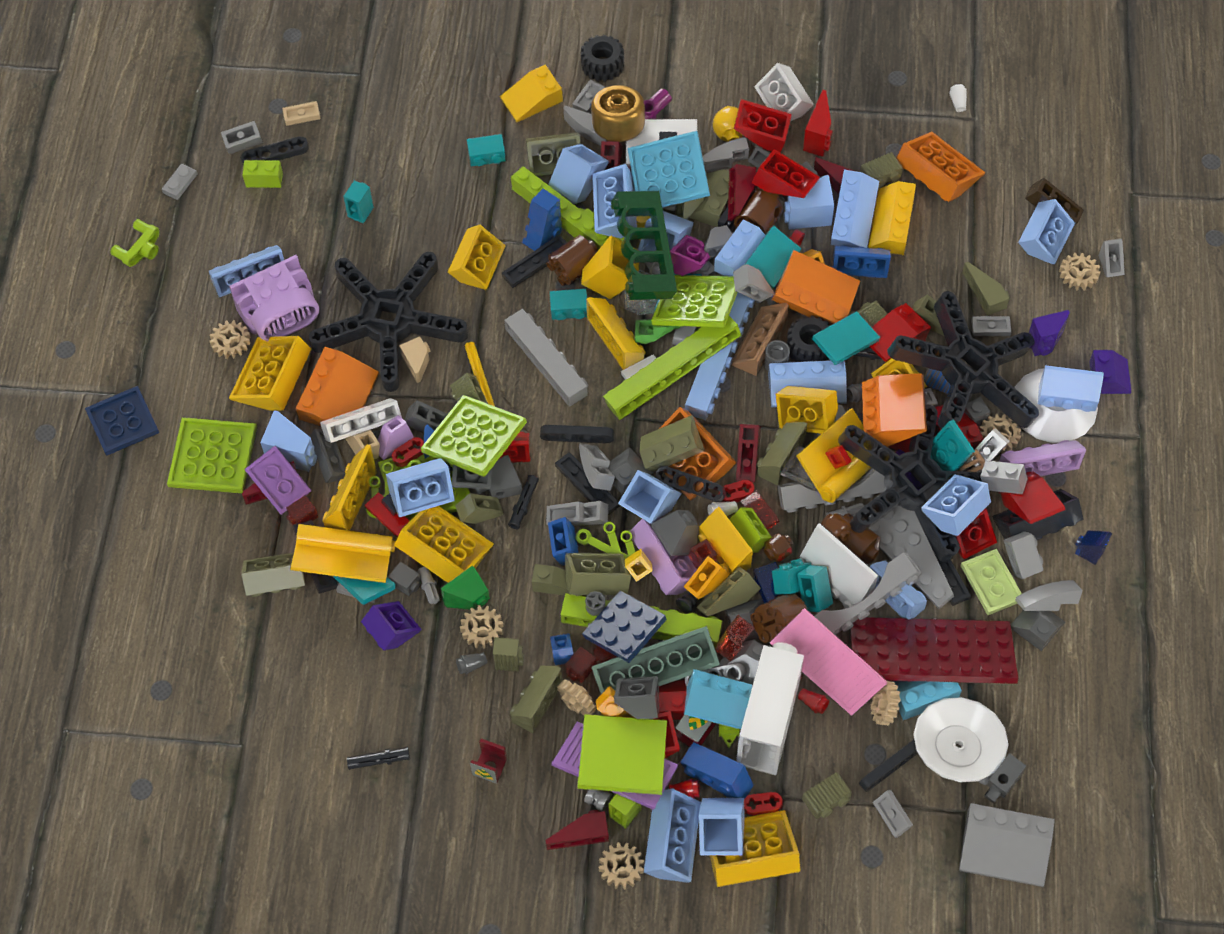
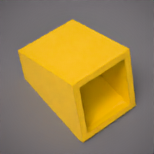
(607, 269)

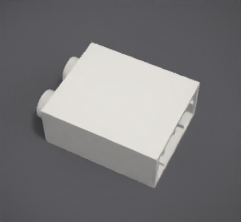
(770, 708)

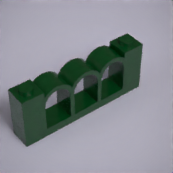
(641, 285)

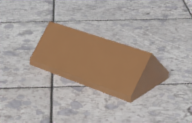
(763, 330)

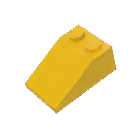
(532, 94)

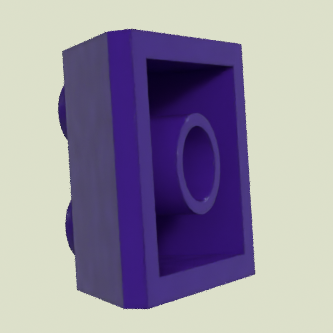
(1047, 332)
(1115, 370)
(390, 625)

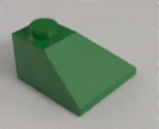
(465, 591)

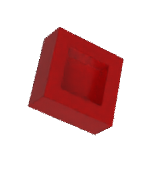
(838, 456)

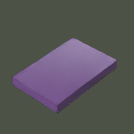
(277, 479)

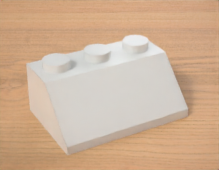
(784, 92)

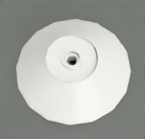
(1053, 422)
(961, 723)

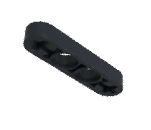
(274, 150)
(581, 434)
(690, 484)
(889, 766)

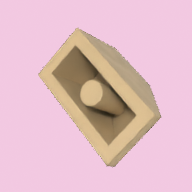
(416, 356)

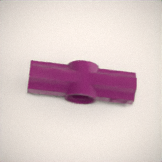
(656, 103)

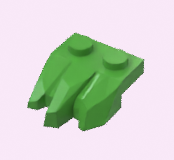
(647, 333)

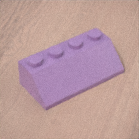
(1048, 458)
(670, 571)

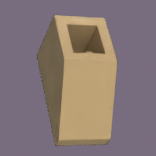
(359, 440)

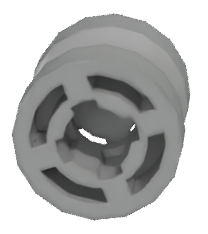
(598, 798)

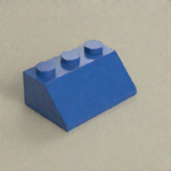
(861, 261)

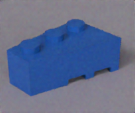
(544, 220)
(717, 771)

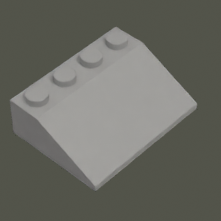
(1006, 844)

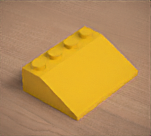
(271, 372)
(351, 491)
(442, 543)
(767, 851)

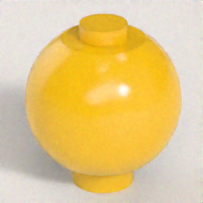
(724, 123)

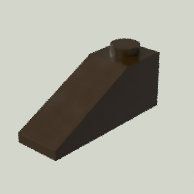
(1044, 191)

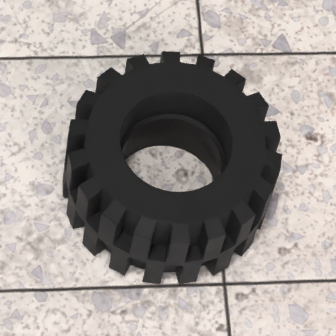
(602, 68)
(806, 329)

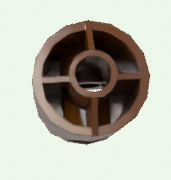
(761, 210)
(571, 259)
(864, 544)
(775, 615)

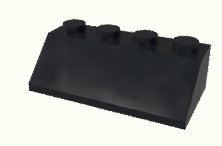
(1011, 524)

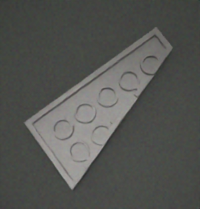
(902, 533)

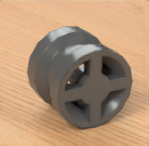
(592, 599)

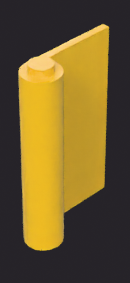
(830, 481)
(342, 553)

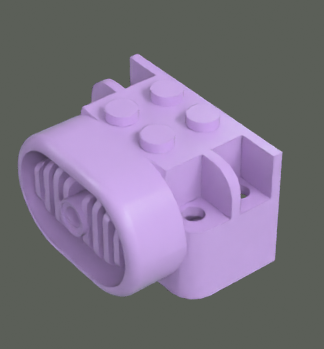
(276, 300)

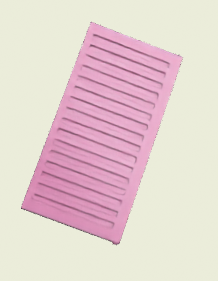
(831, 662)

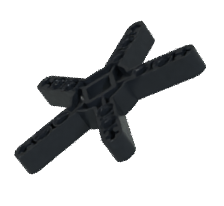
(389, 300)
(978, 355)
(898, 488)

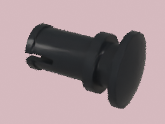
(686, 603)

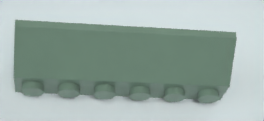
(667, 660)

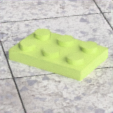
(991, 581)

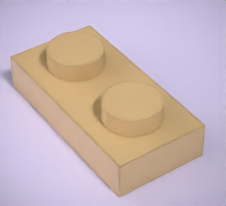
(301, 113)

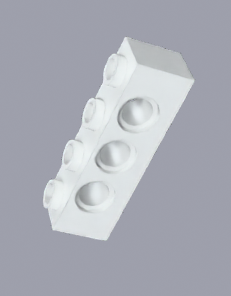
(360, 420)

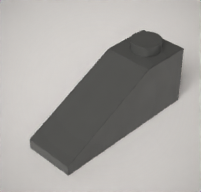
(421, 414)

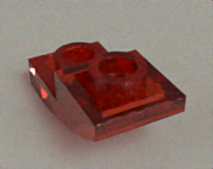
(761, 508)
(733, 637)

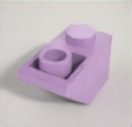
(393, 435)

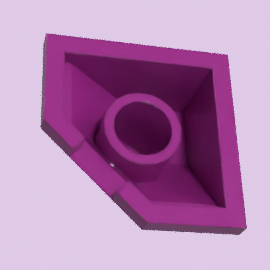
(688, 256)

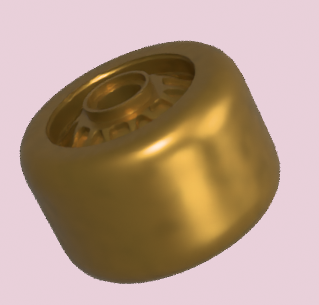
(618, 113)

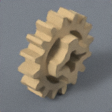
(1079, 271)
(230, 339)
(1003, 426)
(483, 634)
(576, 698)
(885, 704)
(627, 871)

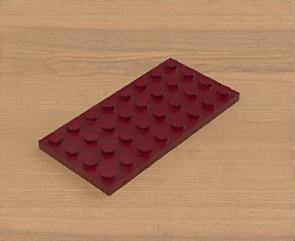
(936, 649)

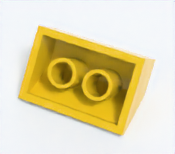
(476, 257)
(807, 405)
(726, 541)

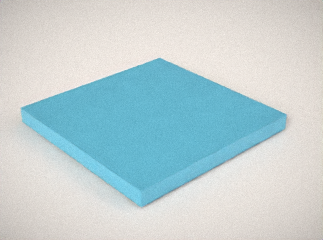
(671, 167)

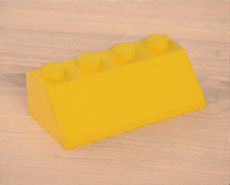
(892, 217)
(614, 332)

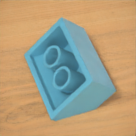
(918, 695)
(717, 699)

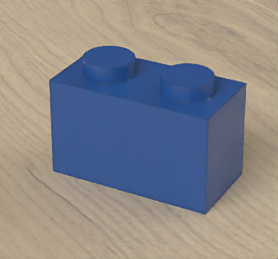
(562, 539)

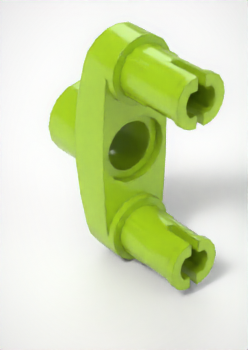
(143, 247)

